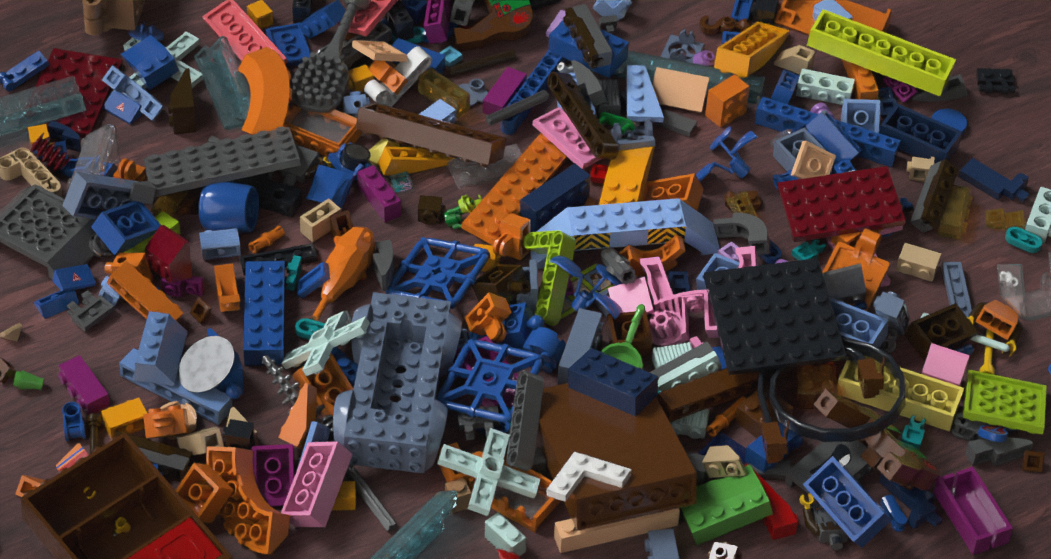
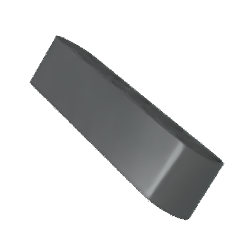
(525, 420)

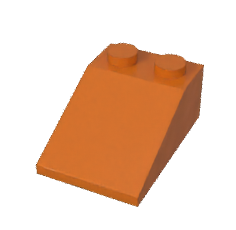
(684, 187)
(328, 383)

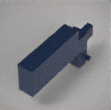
(993, 182)
(917, 500)

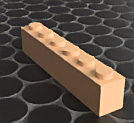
(570, 539)

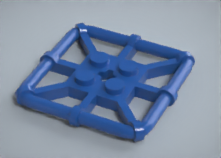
(445, 268)
(482, 370)

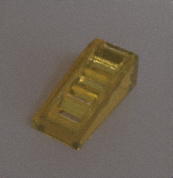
(746, 202)

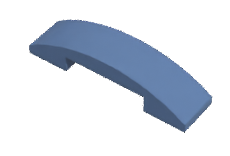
(125, 85)

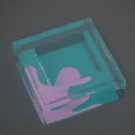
(401, 182)

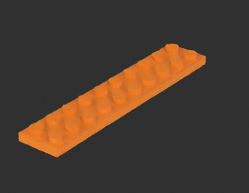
(528, 173)

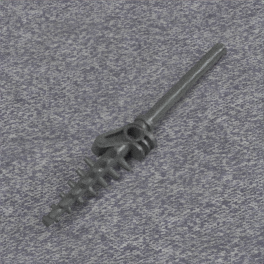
(351, 473)

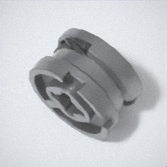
(98, 247)

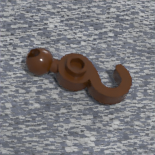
(723, 24)

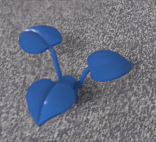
(737, 164)
(583, 299)

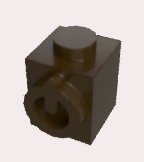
(430, 209)

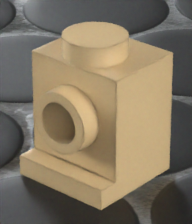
(919, 168)

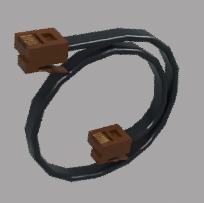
(870, 382)

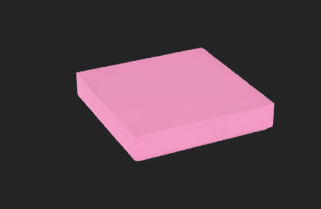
(632, 295)

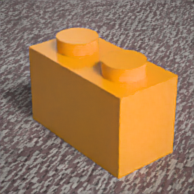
(124, 417)

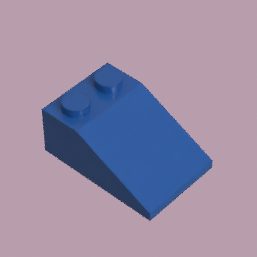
(150, 61)
(125, 226)

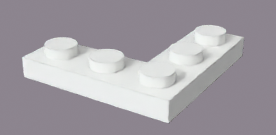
(583, 465)

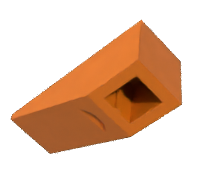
(300, 418)

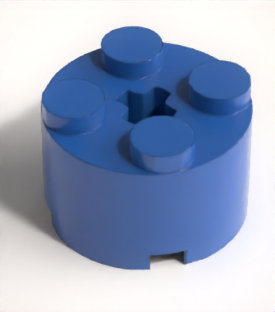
(546, 343)

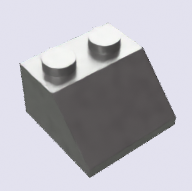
(846, 284)

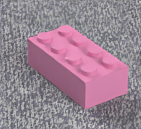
(316, 484)

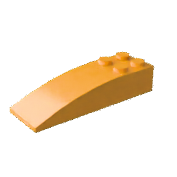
(750, 49)
(627, 176)

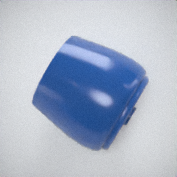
(229, 206)

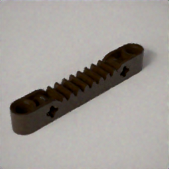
(595, 136)

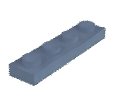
(956, 286)

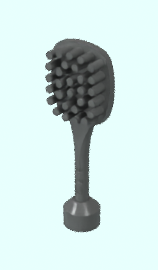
(324, 78)

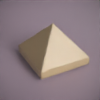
(12, 333)

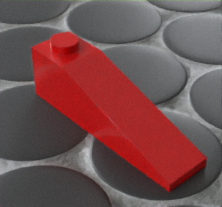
(783, 520)

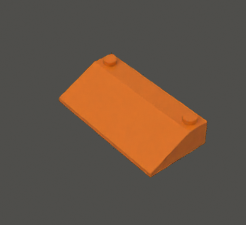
(799, 15)

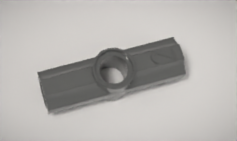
(618, 265)

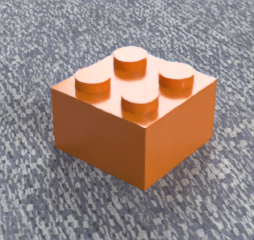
(727, 101)
(204, 491)

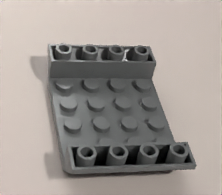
(45, 230)

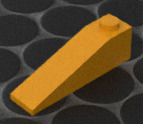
(410, 160)

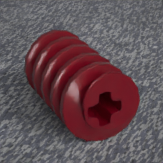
(49, 153)

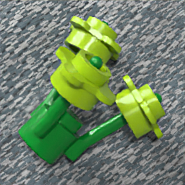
(466, 205)

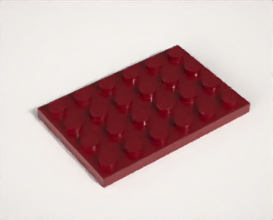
(88, 73)
(841, 204)

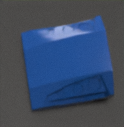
(330, 184)

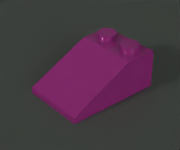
(274, 471)

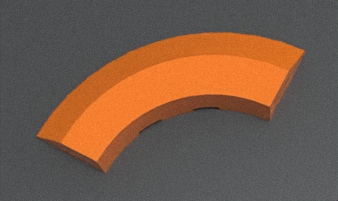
(268, 89)
(246, 511)

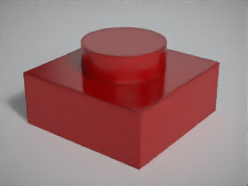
(598, 173)

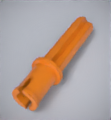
(722, 420)

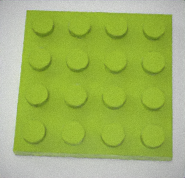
(1005, 402)

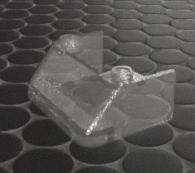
(97, 150)
(1027, 305)

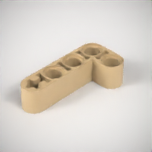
(26, 164)

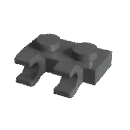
(92, 313)
(469, 423)

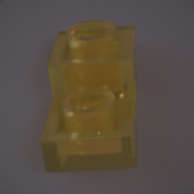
(170, 203)
(1000, 220)

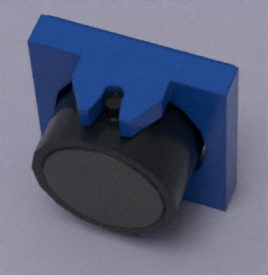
(351, 158)

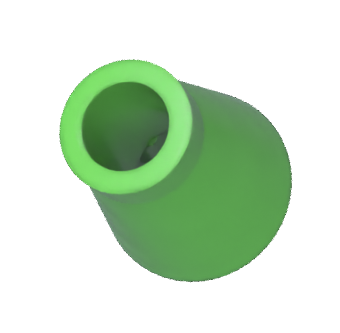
(26, 380)

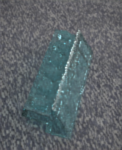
(224, 83)
(40, 105)
(419, 529)

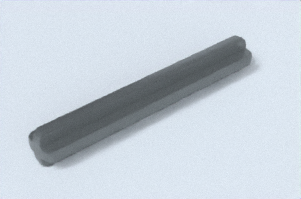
(517, 107)

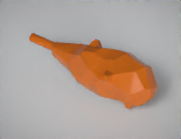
(346, 264)

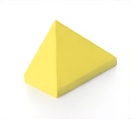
(377, 149)

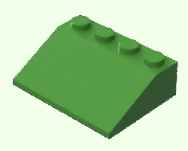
(726, 506)

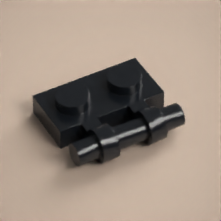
(995, 80)

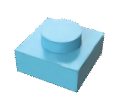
(452, 56)

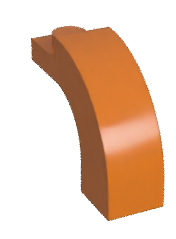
(386, 73)
(667, 254)
(226, 287)

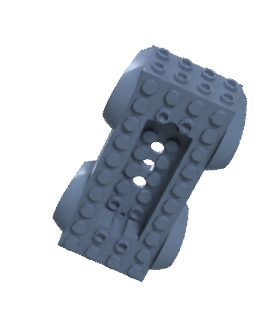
(400, 334)

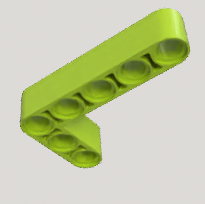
(554, 277)

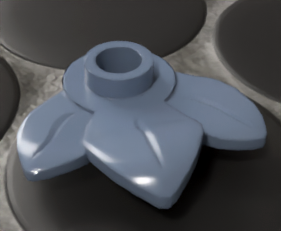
(476, 89)

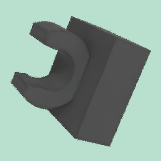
(608, 23)

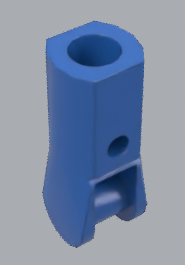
(892, 508)

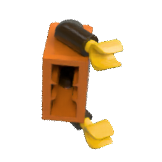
(998, 319)

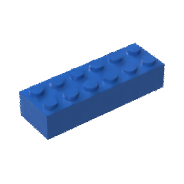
(264, 312)

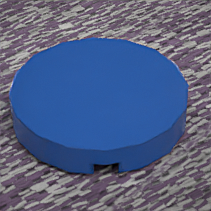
(951, 118)

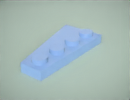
(641, 98)

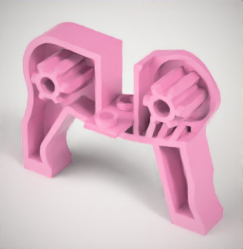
(670, 318)

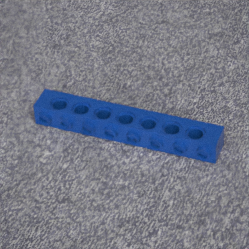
(782, 116)

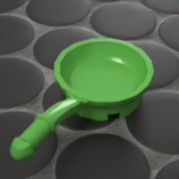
(625, 351)

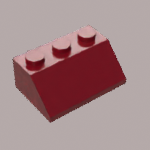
(169, 255)

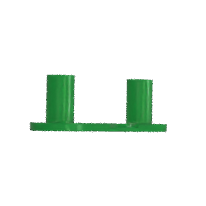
(624, 123)

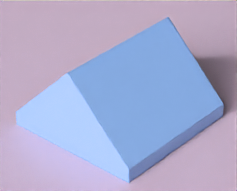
(861, 113)

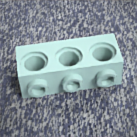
(824, 86)
(1040, 216)

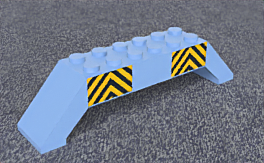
(633, 225)

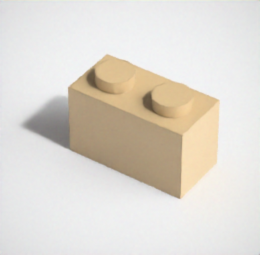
(317, 221)
(918, 262)

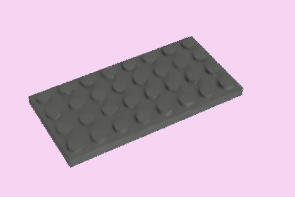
(222, 161)

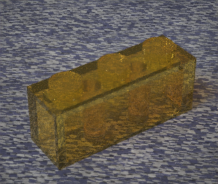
(436, 87)
(955, 212)

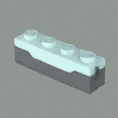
(687, 367)

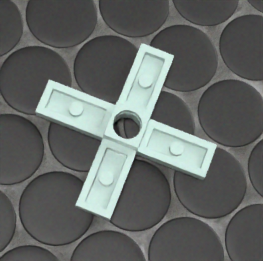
(178, 49)
(323, 341)
(487, 479)

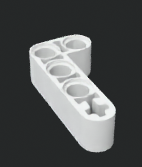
(416, 64)

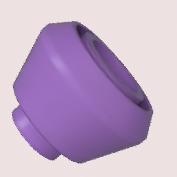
(704, 58)

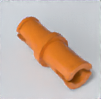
(266, 239)

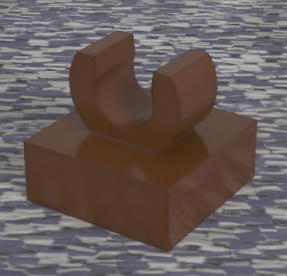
(7, 370)

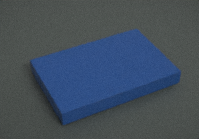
(290, 42)

